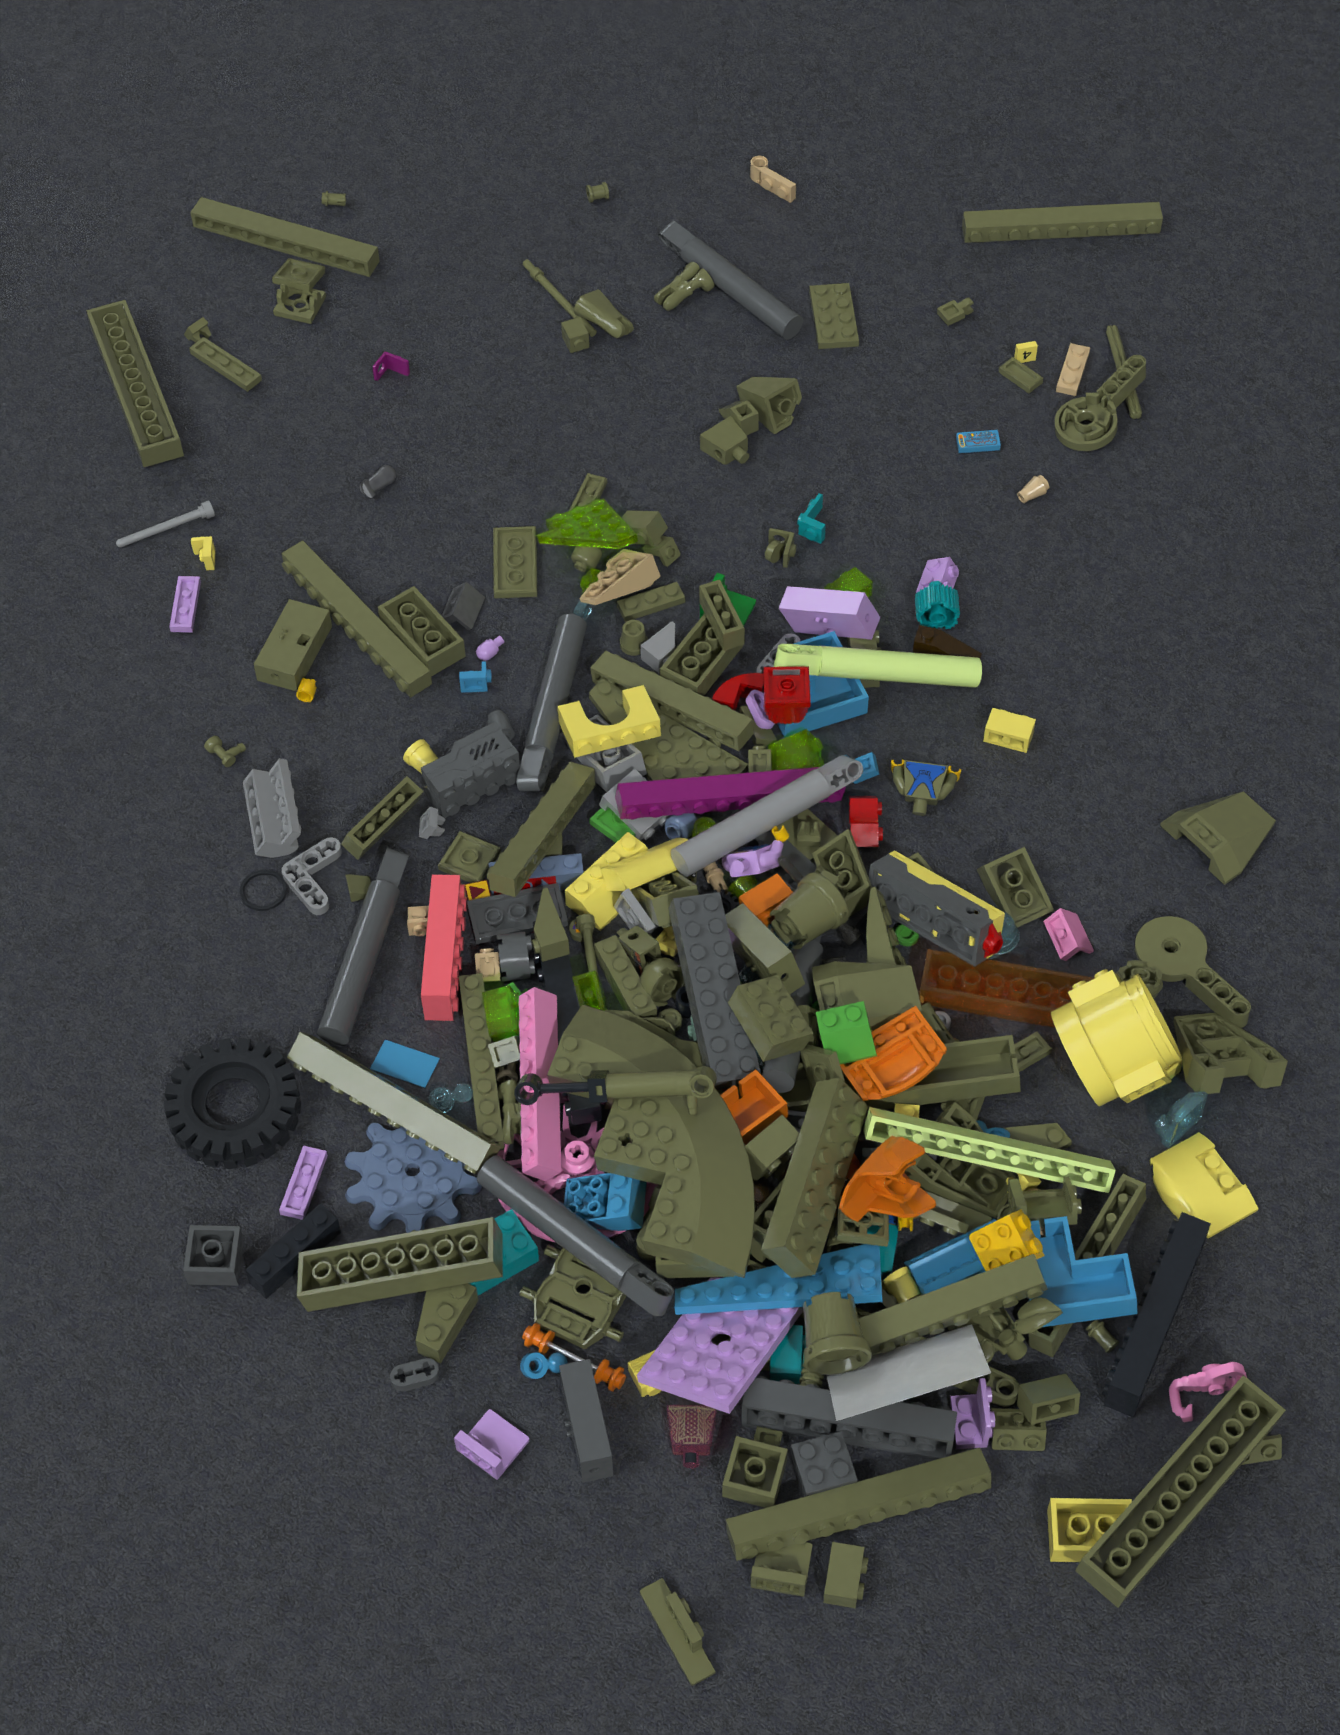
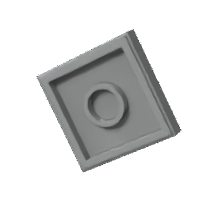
(632, 912)

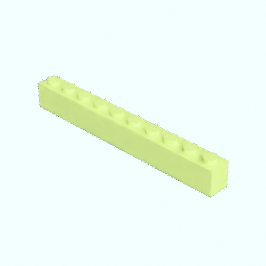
(991, 1150)

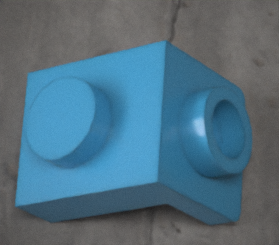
(870, 767)

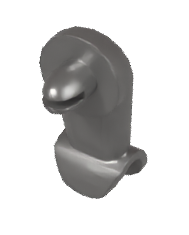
(382, 478)

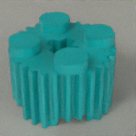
(937, 606)

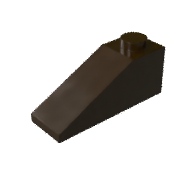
(936, 641)

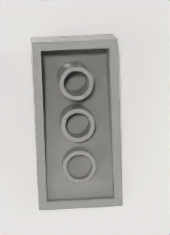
(613, 763)

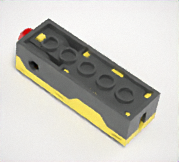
(938, 908)

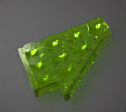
(589, 526)

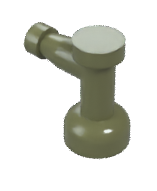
(214, 745)

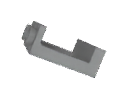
(641, 827)

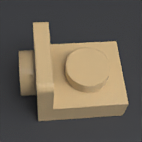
(417, 920)
(488, 964)

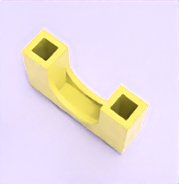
(587, 737)

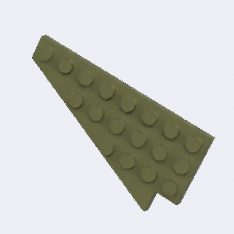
(677, 750)

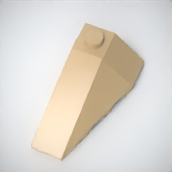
(624, 574)

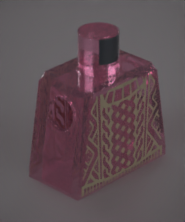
(691, 1431)

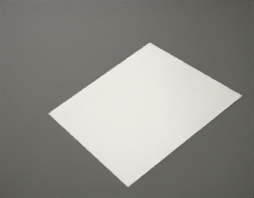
(909, 1372)

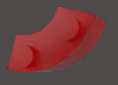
(864, 820)

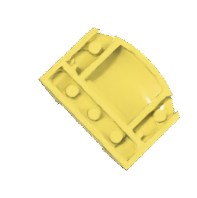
(1201, 1184)

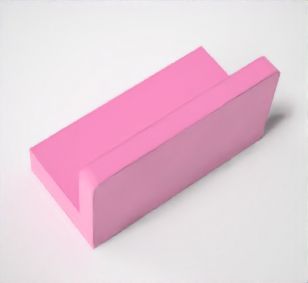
(1067, 934)

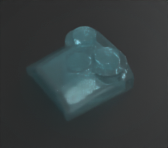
(1181, 1117)

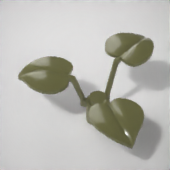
(1031, 1317)

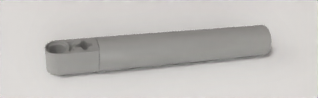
(765, 814)

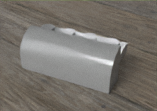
(272, 810)

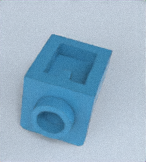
(475, 680)

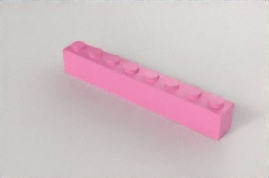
(542, 1119)

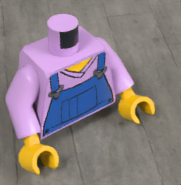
(756, 858)

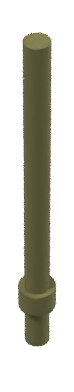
(538, 275)

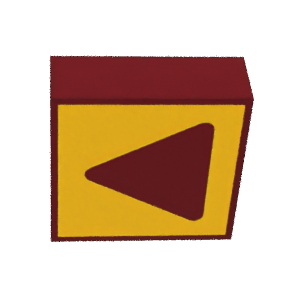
(477, 890)

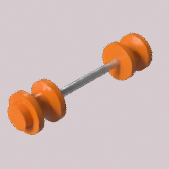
(533, 1336)

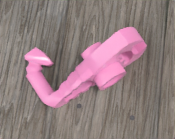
(1212, 1379)

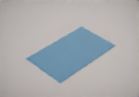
(404, 1063)

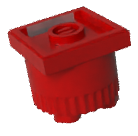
(786, 693)

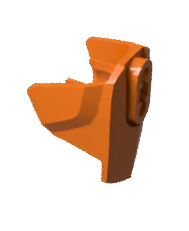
(884, 1186)

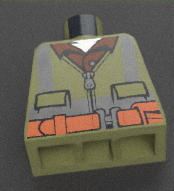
(639, 947)

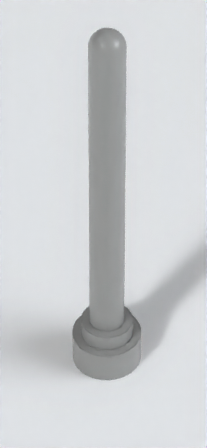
(203, 511)

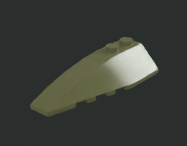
(881, 938)

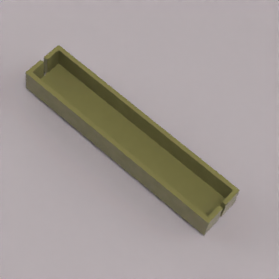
(964, 1072)

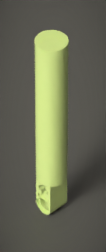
(882, 665)

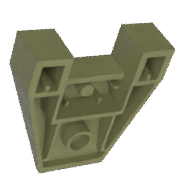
(1219, 1049)
(961, 1181)

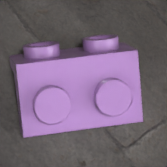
(939, 570)

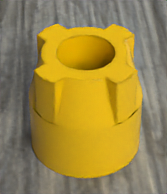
(306, 690)

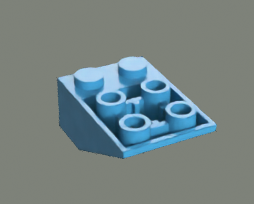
(607, 1201)

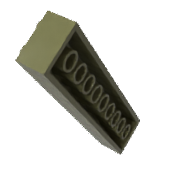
(135, 383)
(1179, 1491)

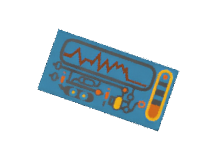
(978, 441)

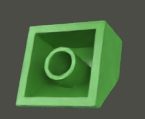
(847, 1032)

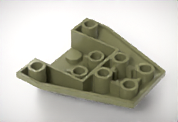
(1224, 830)
(883, 988)

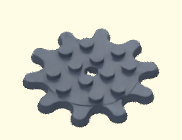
(405, 1196)

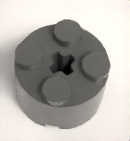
(514, 956)

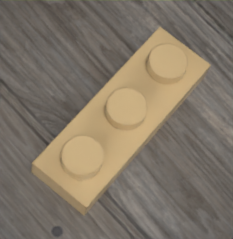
(1073, 369)

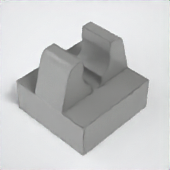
(429, 823)

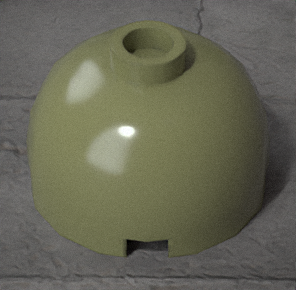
(662, 980)

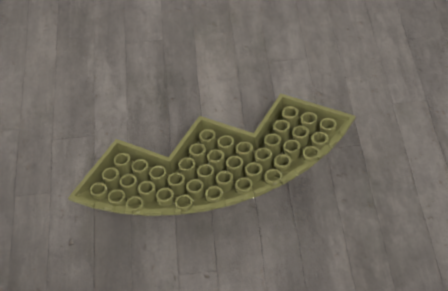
(699, 1159)

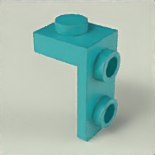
(808, 525)

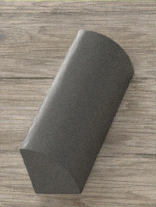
(795, 857)

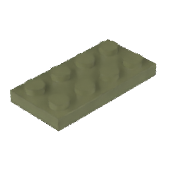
(833, 316)

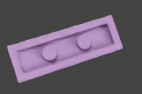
(185, 604)
(303, 1182)

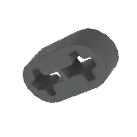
(414, 1374)

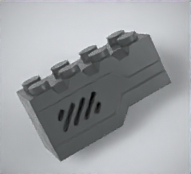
(465, 777)

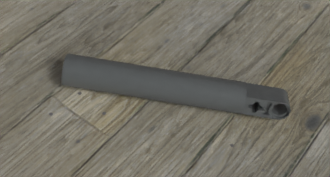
(733, 281)
(553, 692)
(363, 950)
(782, 1070)
(576, 1235)

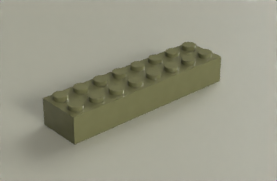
(815, 1178)
(400, 1264)

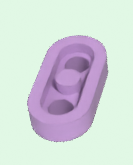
(755, 703)

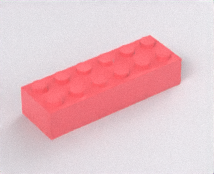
(443, 948)

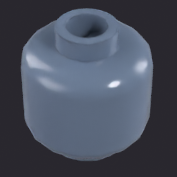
(680, 826)

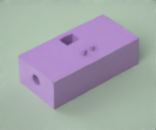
(828, 611)

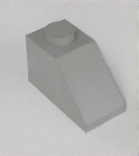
(659, 647)

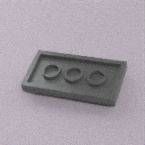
(510, 914)

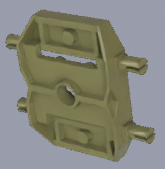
(599, 1303)

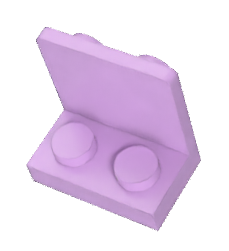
(974, 1418)
(491, 1443)

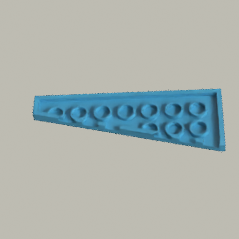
(843, 1271)

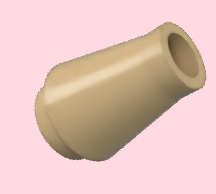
(1034, 488)

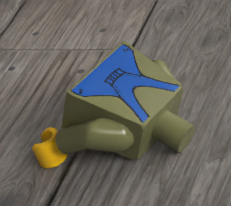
(923, 783)

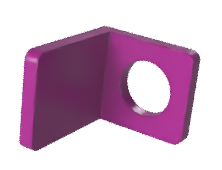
(390, 362)

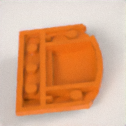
(905, 1056)

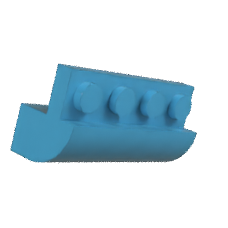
(946, 1263)

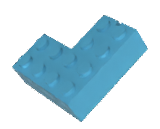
(831, 697)
(1082, 1287)

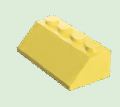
(589, 892)

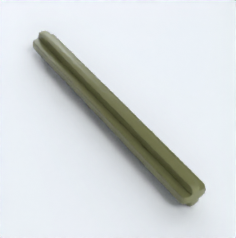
(1119, 358)

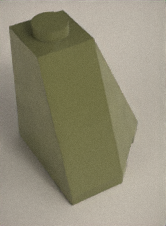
(772, 399)

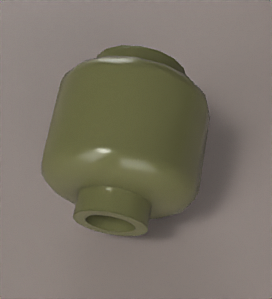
(586, 557)

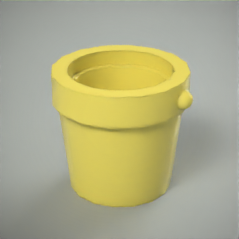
(419, 755)
(901, 1285)

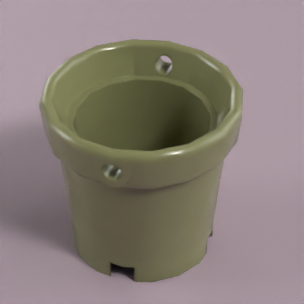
(809, 911)
(833, 1335)

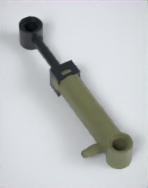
(608, 1085)

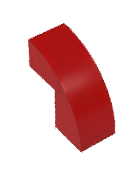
(737, 687)

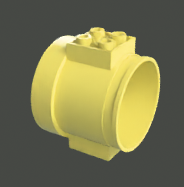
(1116, 1037)

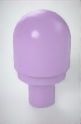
(489, 648)

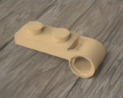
(771, 180)

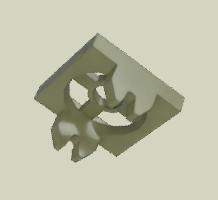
(299, 314)
(880, 1238)

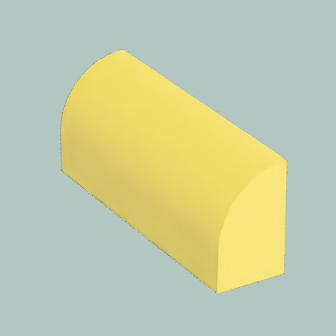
(641, 867)

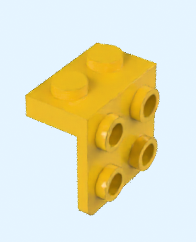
(1006, 1241)

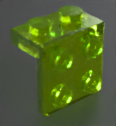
(796, 752)

